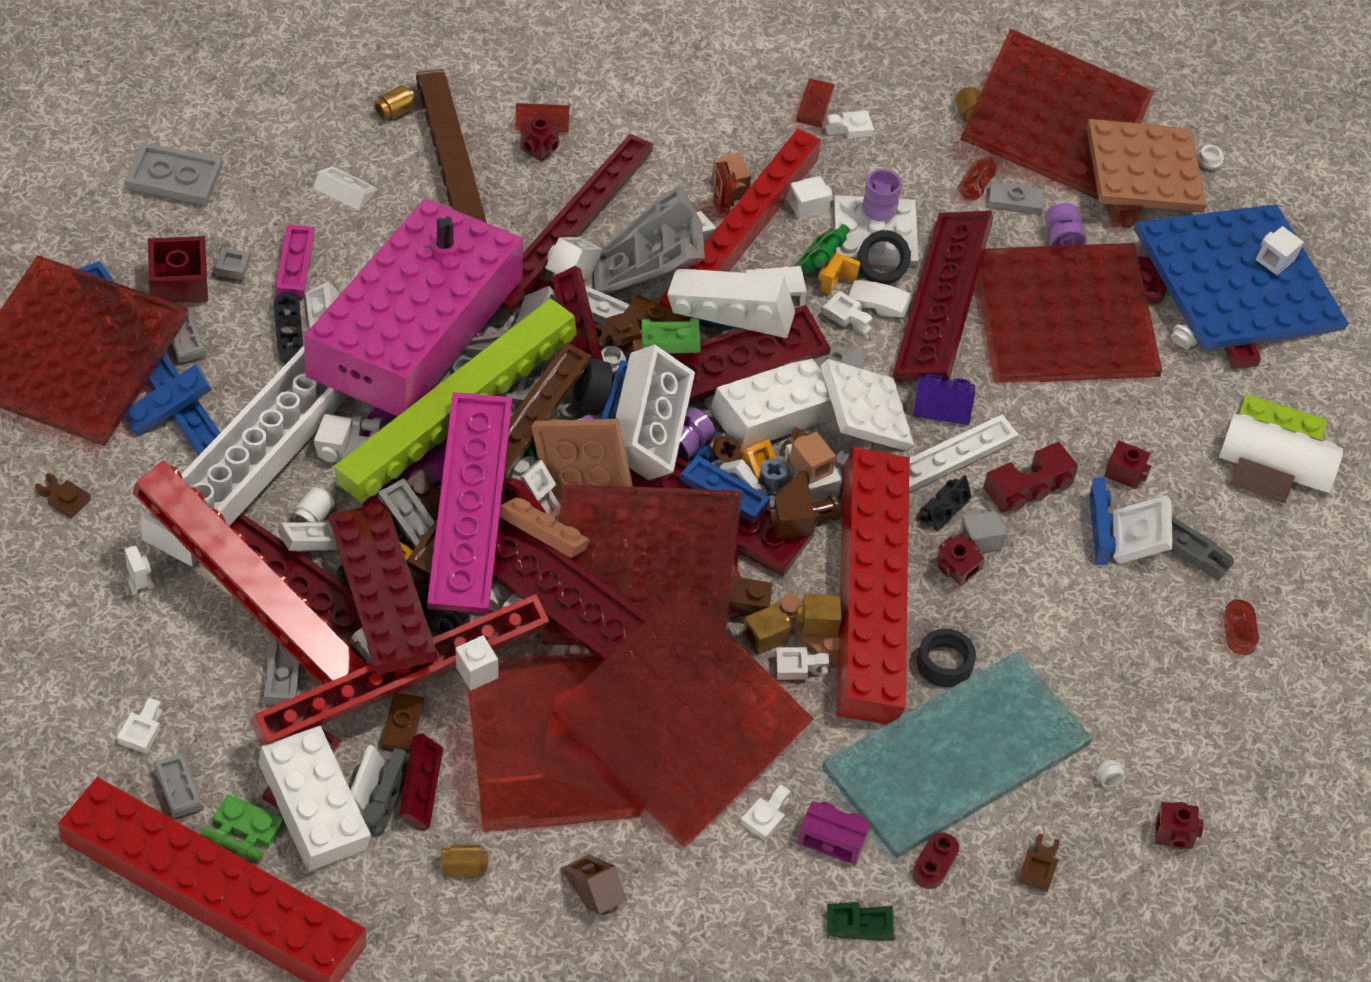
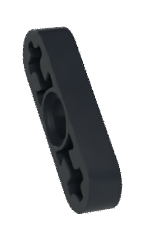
(282, 320)

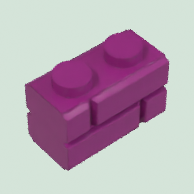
(834, 832)

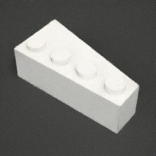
(734, 299)

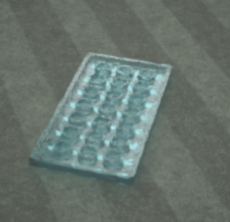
(956, 754)

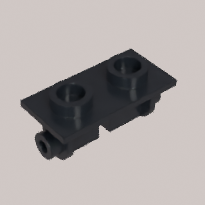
(951, 499)
(438, 620)

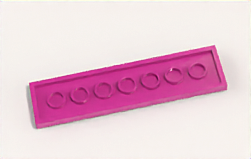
(470, 503)

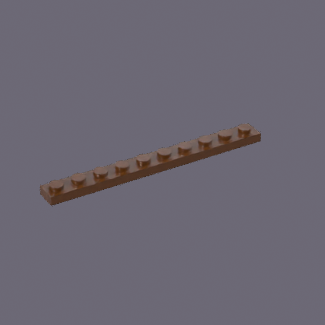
(537, 406)

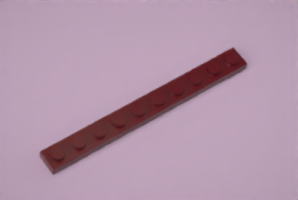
(579, 211)

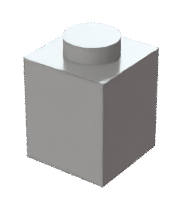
(985, 531)

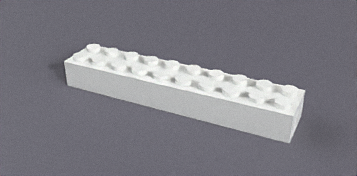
(252, 449)

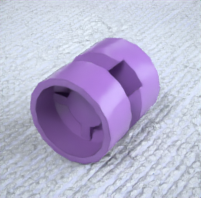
(881, 194)
(1065, 225)
(695, 433)

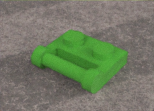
(672, 335)

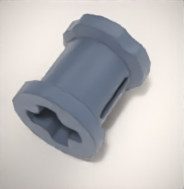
(773, 473)

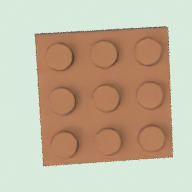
(582, 453)

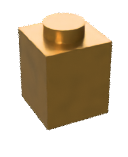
(819, 615)
(767, 629)

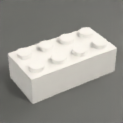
(773, 403)
(653, 410)
(314, 798)

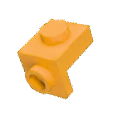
(838, 267)
(756, 455)

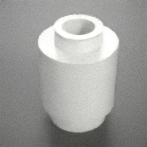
(314, 506)

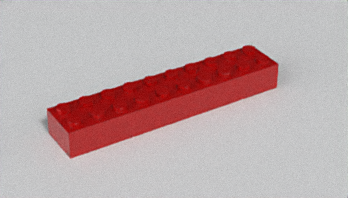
(873, 587)
(212, 884)

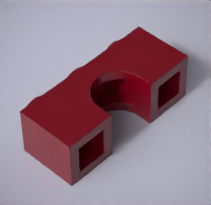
(1013, 489)

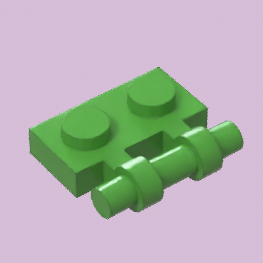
(246, 821)

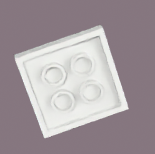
(849, 212)
(867, 405)

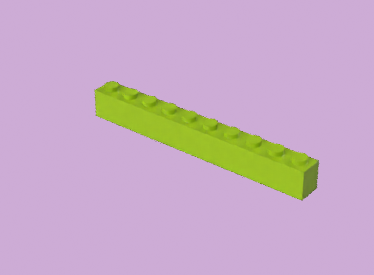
(428, 419)

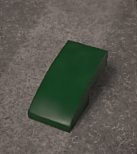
(853, 922)

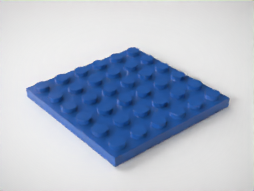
(1224, 289)

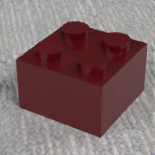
(178, 269)

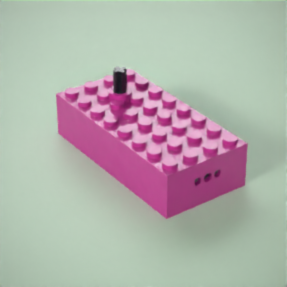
(413, 307)

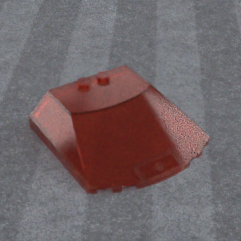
(528, 761)

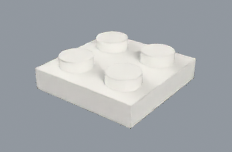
(1142, 529)

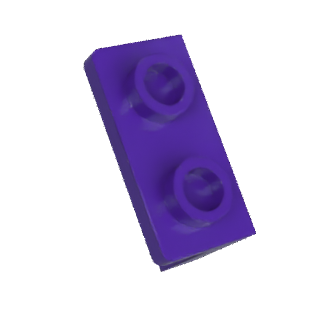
(944, 399)

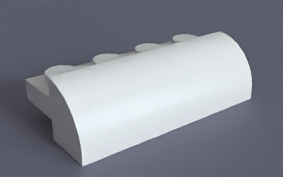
(1308, 459)

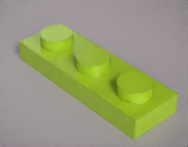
(1284, 416)

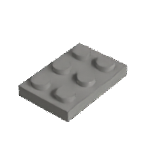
(174, 173)

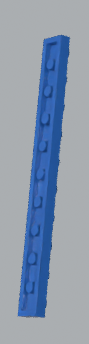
(191, 420)

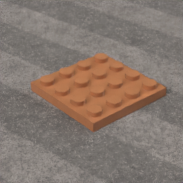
(1145, 165)

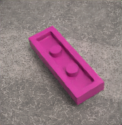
(295, 260)

